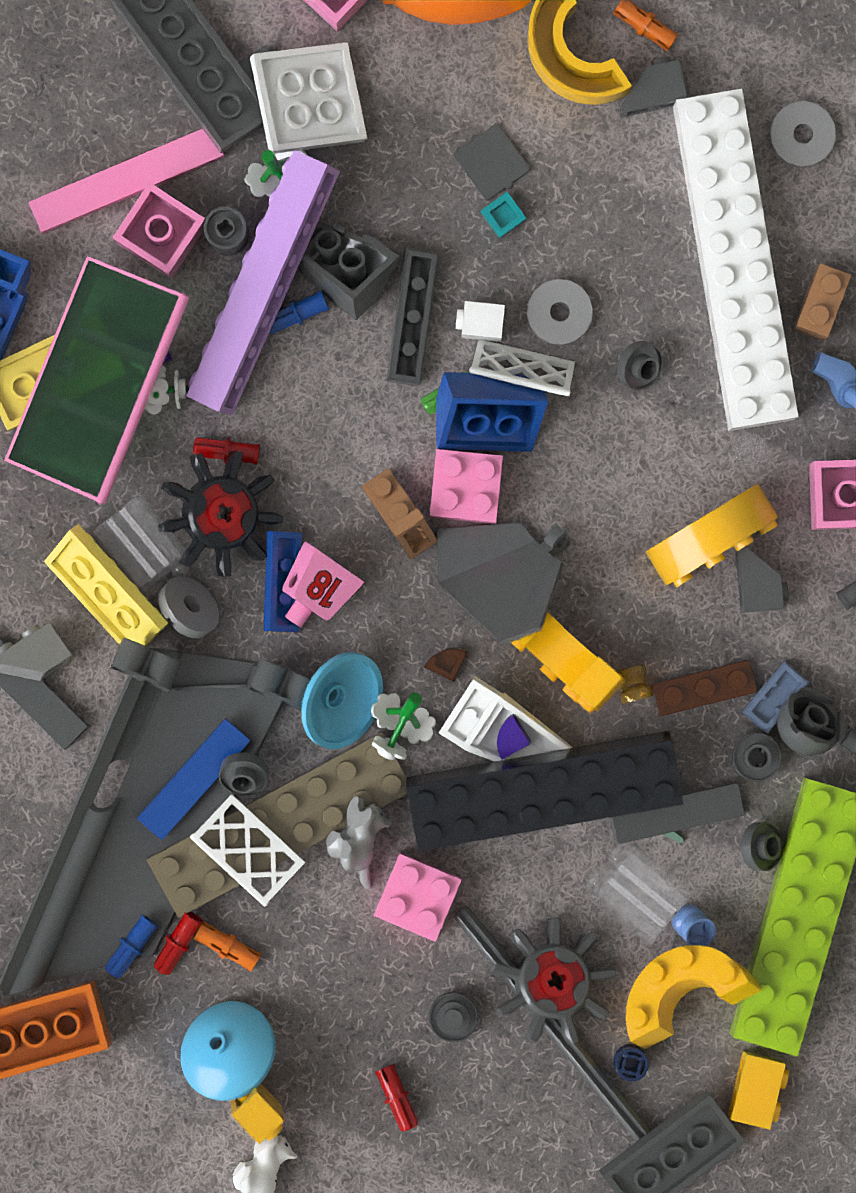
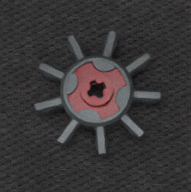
(564, 997)

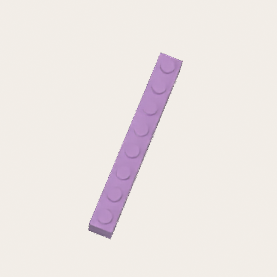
(262, 283)

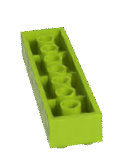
(799, 918)

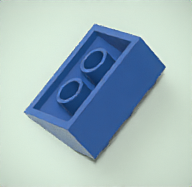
(487, 414)

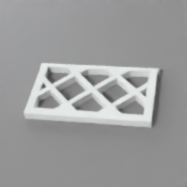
(507, 374)
(244, 878)

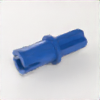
(299, 311)
(131, 946)

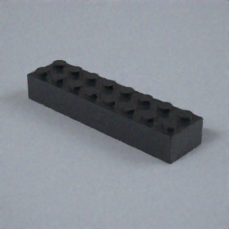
(544, 790)

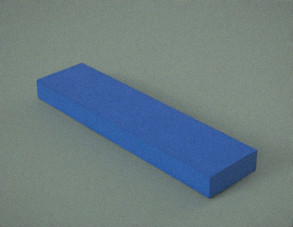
(192, 779)

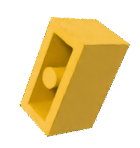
(758, 1090)
(258, 1114)

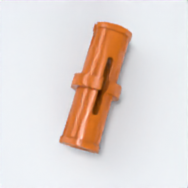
(645, 24)
(227, 946)

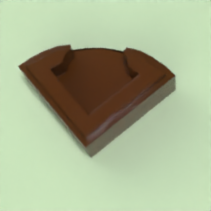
(447, 663)

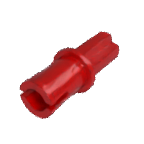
(221, 448)
(177, 943)
(397, 1098)

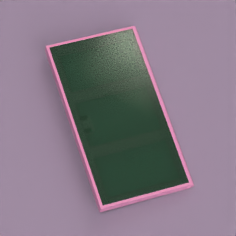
(96, 379)

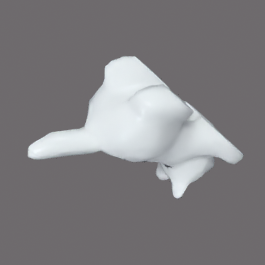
(261, 1172)

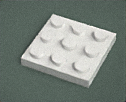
(308, 98)

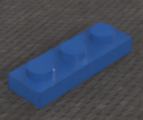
(281, 554)

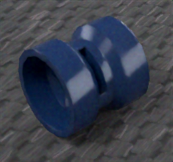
(628, 1057)

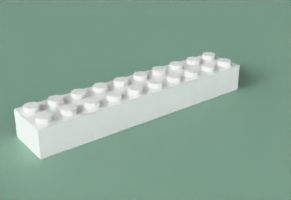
(735, 260)

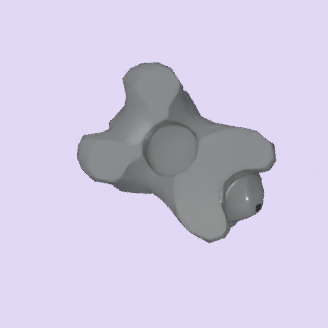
(356, 842)

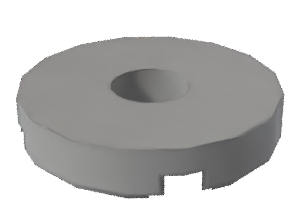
(808, 115)
(554, 331)
(182, 591)

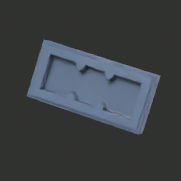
(766, 703)

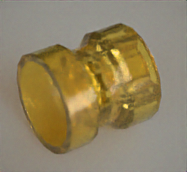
(632, 676)

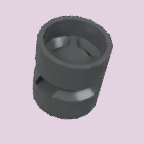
(226, 231)

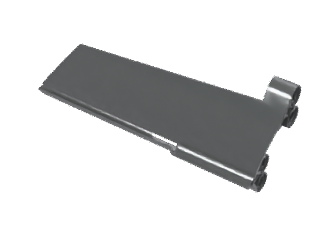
(100, 867)

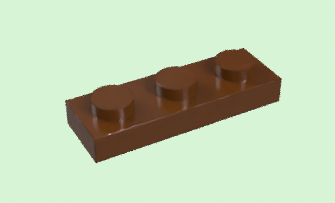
(704, 688)

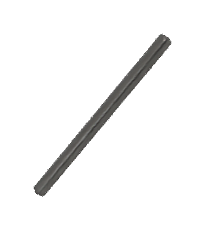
(574, 1051)

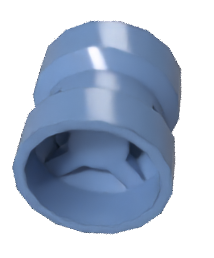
(694, 926)

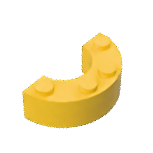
(560, 69)
(713, 534)
(565, 658)
(673, 976)

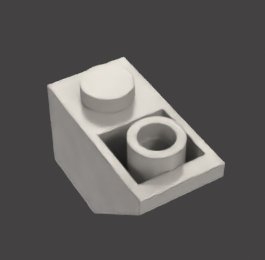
(36, 655)

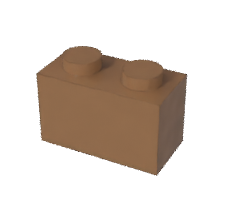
(821, 302)

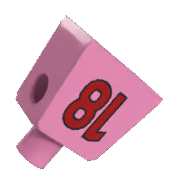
(317, 585)

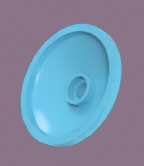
(341, 700)
(240, 1060)

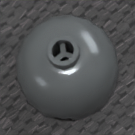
(810, 722)

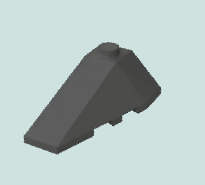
(347, 267)

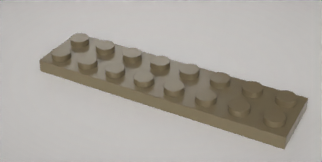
(297, 812)

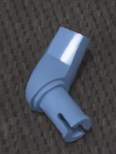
(840, 377)

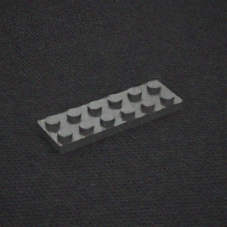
(196, 66)

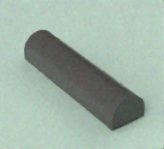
(412, 317)

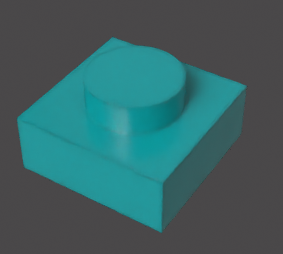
(503, 215)

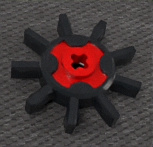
(236, 521)

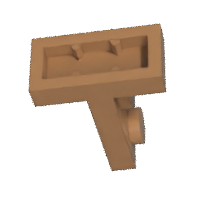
(399, 513)

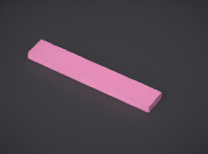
(124, 180)

